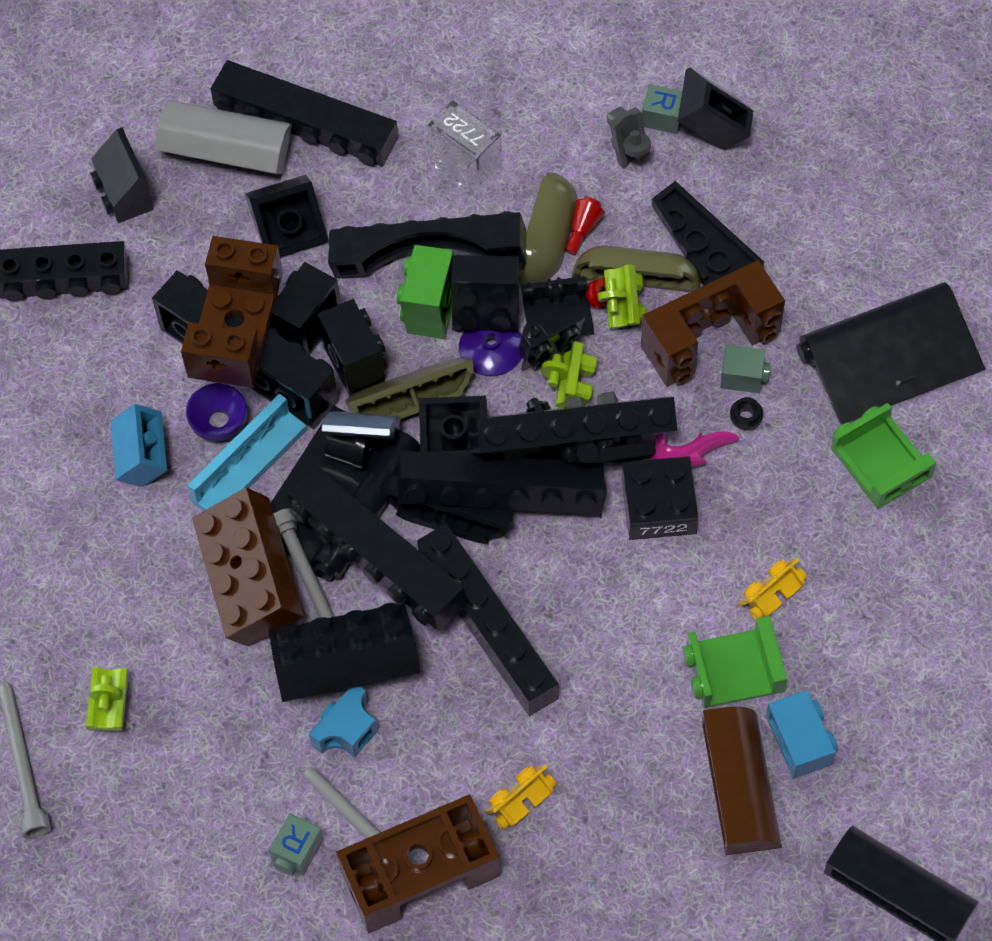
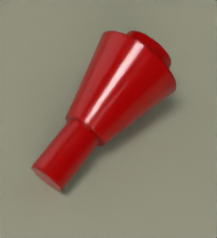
(585, 217)

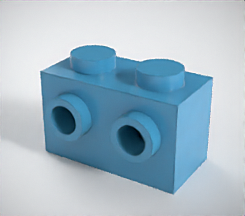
(138, 445)
(801, 733)

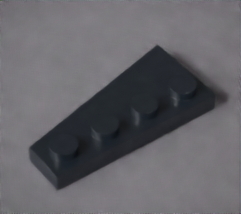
(701, 235)

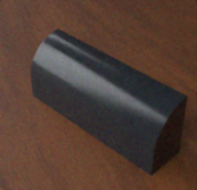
(900, 886)

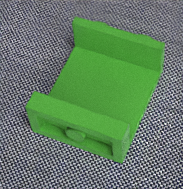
(736, 665)

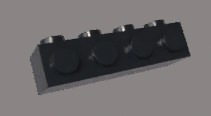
(63, 270)

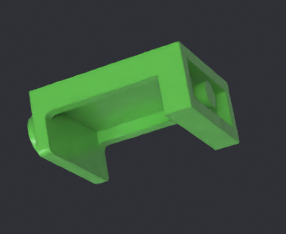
(881, 456)

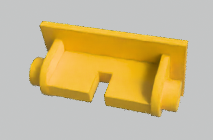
(762, 595)
(509, 803)

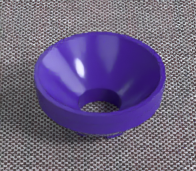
(215, 399)

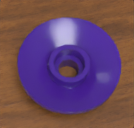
(491, 359)

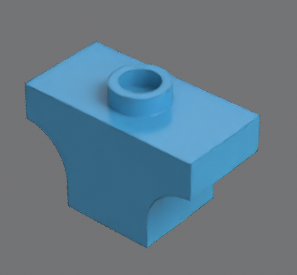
(345, 724)

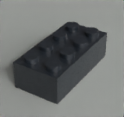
(343, 651)

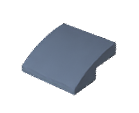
(360, 425)

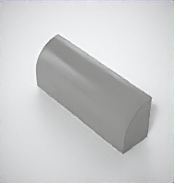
(223, 137)

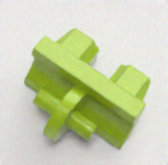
(622, 296)
(567, 372)
(107, 699)

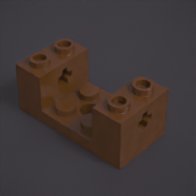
(243, 284)
(672, 329)
(384, 878)

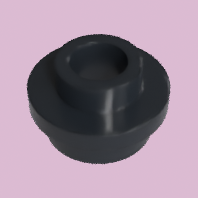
(746, 405)

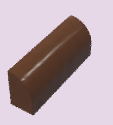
(740, 780)

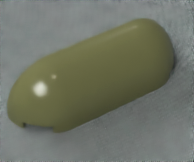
(548, 229)
(658, 268)
(402, 394)

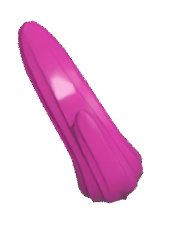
(695, 449)

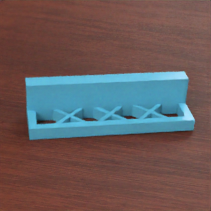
(247, 455)

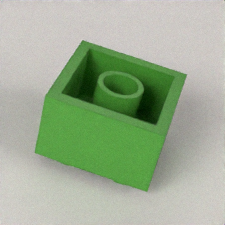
(426, 292)

